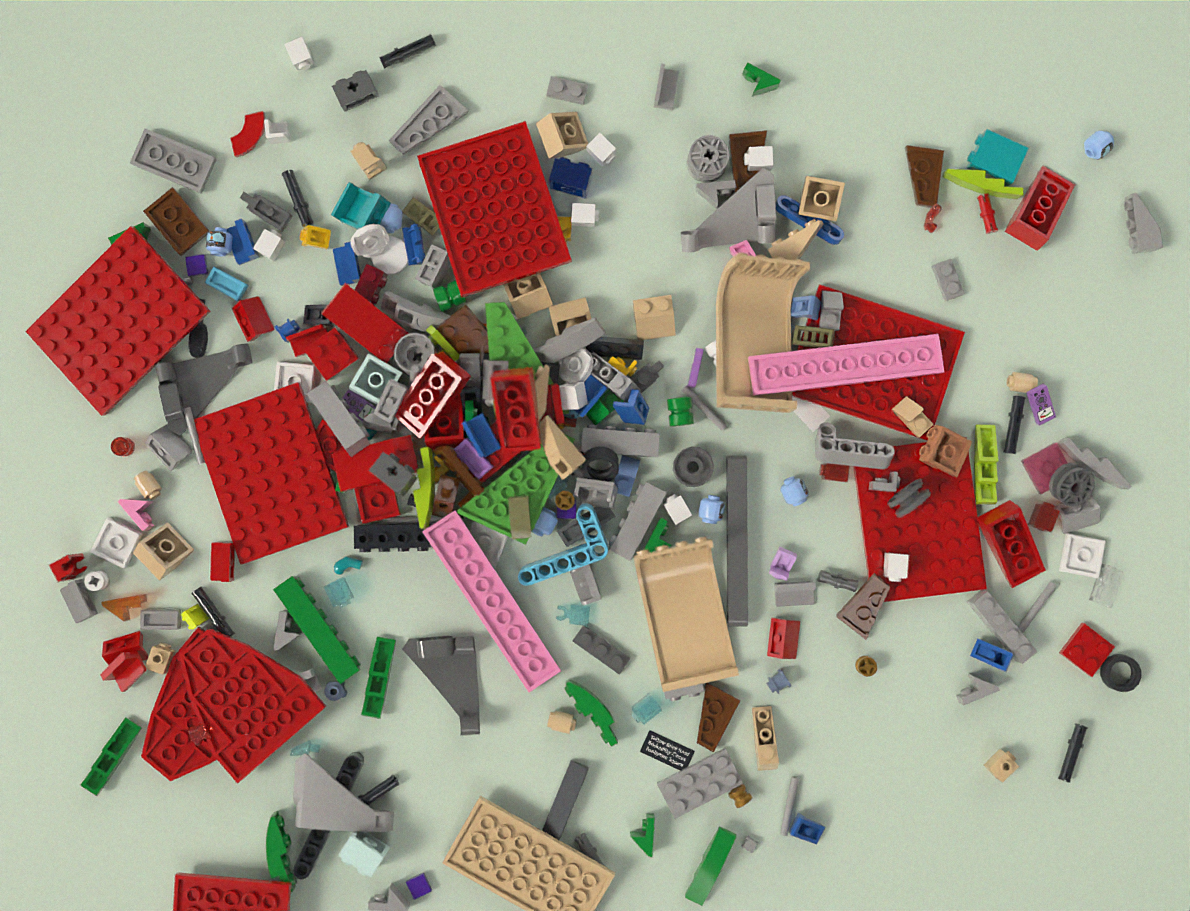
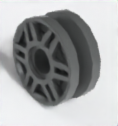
(704, 463)
(1071, 484)
(909, 498)

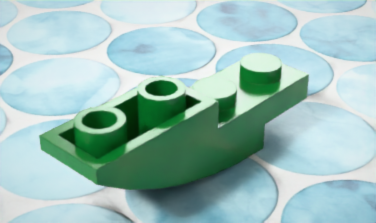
(588, 703)
(276, 846)

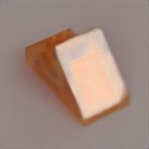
(121, 606)

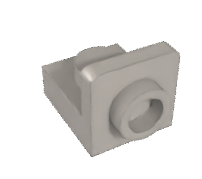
(882, 485)

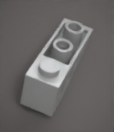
(1143, 229)
(612, 378)

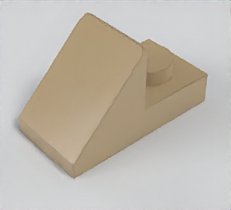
(912, 416)

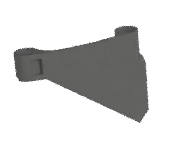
(196, 382)
(453, 672)

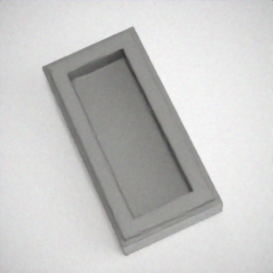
(160, 619)

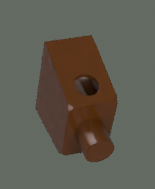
(446, 494)

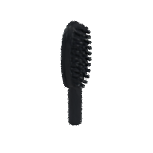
(198, 339)

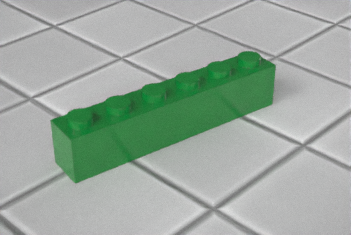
(316, 629)

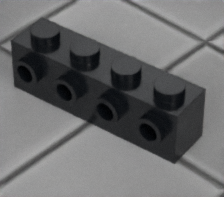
(389, 537)

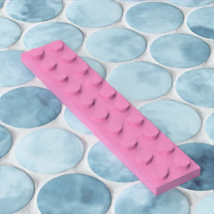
(845, 364)
(491, 601)

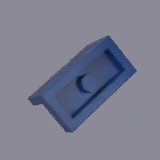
(242, 242)
(346, 264)
(594, 390)
(635, 410)
(482, 435)

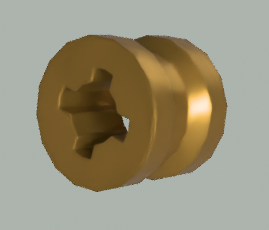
(564, 500)
(869, 667)
(740, 796)

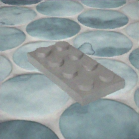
(173, 161)
(699, 783)

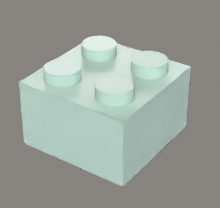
(373, 378)
(363, 852)

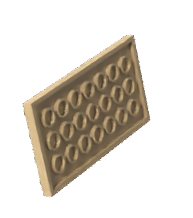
(525, 863)

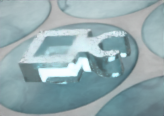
(578, 614)

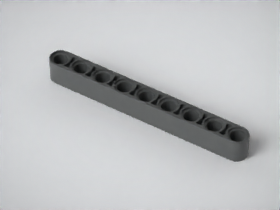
(737, 541)

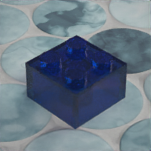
(570, 177)

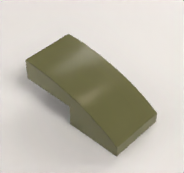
(421, 215)
(519, 517)

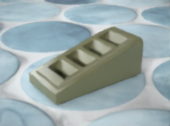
(822, 331)

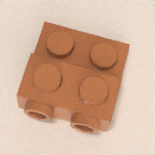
(945, 450)

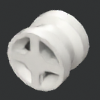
(100, 582)

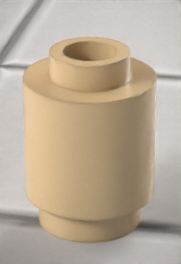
(1021, 382)
(147, 485)
(561, 722)

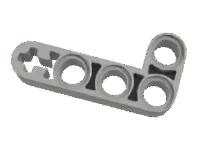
(850, 452)

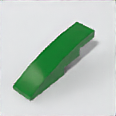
(378, 677)
(111, 756)
(710, 866)

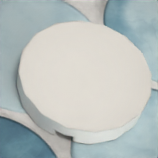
(369, 240)
(393, 258)
(576, 366)

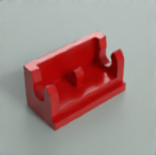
(66, 569)

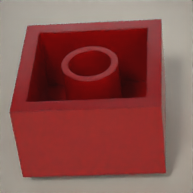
(331, 353)

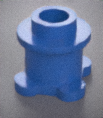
(287, 329)

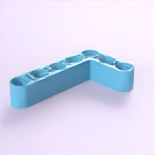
(570, 554)

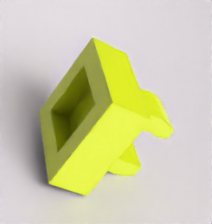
(194, 616)

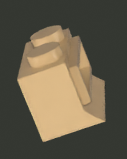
(367, 160)

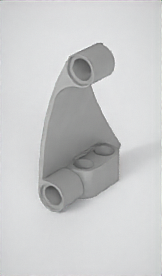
(744, 216)
(329, 805)

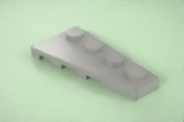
(431, 117)

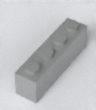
(338, 418)
(622, 442)
(638, 520)
(1001, 626)

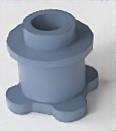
(778, 682)
(341, 692)

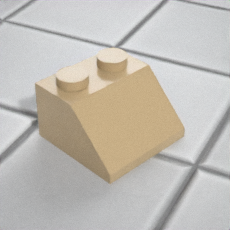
(562, 134)
(821, 198)
(528, 295)
(569, 314)
(654, 317)
(163, 551)

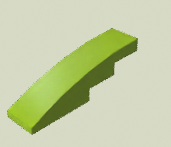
(976, 181)
(985, 464)
(425, 495)

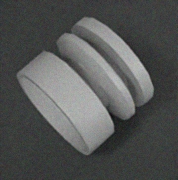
(702, 168)
(411, 347)

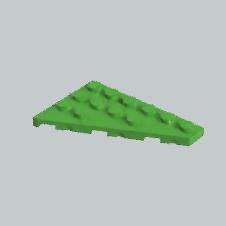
(508, 341)
(528, 477)

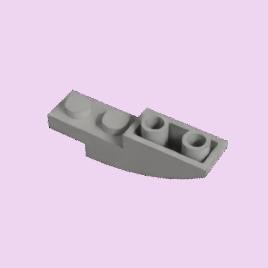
(410, 313)

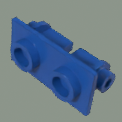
(414, 245)

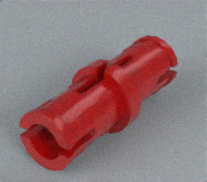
(987, 213)

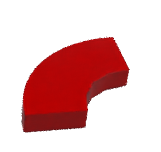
(249, 135)

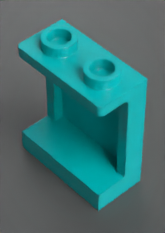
(997, 156)
(360, 207)

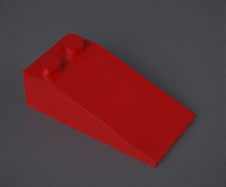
(1040, 208)
(364, 322)
(431, 393)
(516, 409)
(448, 427)
(354, 471)
(1011, 543)

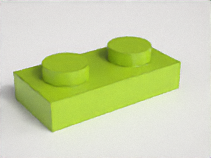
(437, 338)

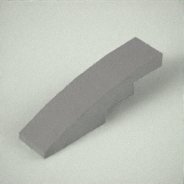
(570, 341)
(1098, 467)

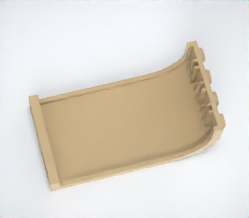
(753, 321)
(685, 614)

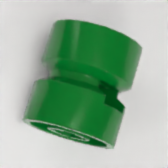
(448, 296)
(680, 411)

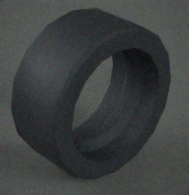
(600, 453)
(1135, 677)

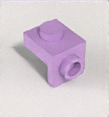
(782, 563)

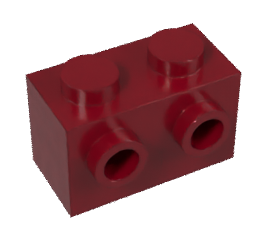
(371, 283)

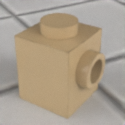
(160, 658)
(1001, 765)

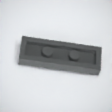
(572, 531)
(601, 649)

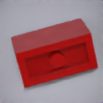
(252, 318)
(305, 338)
(553, 404)
(222, 562)
(783, 638)
(126, 643)
(125, 670)

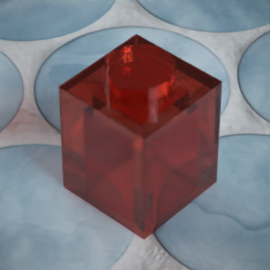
(834, 472)
(1044, 517)

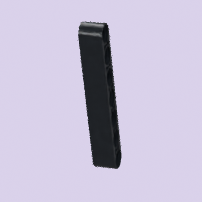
(314, 839)

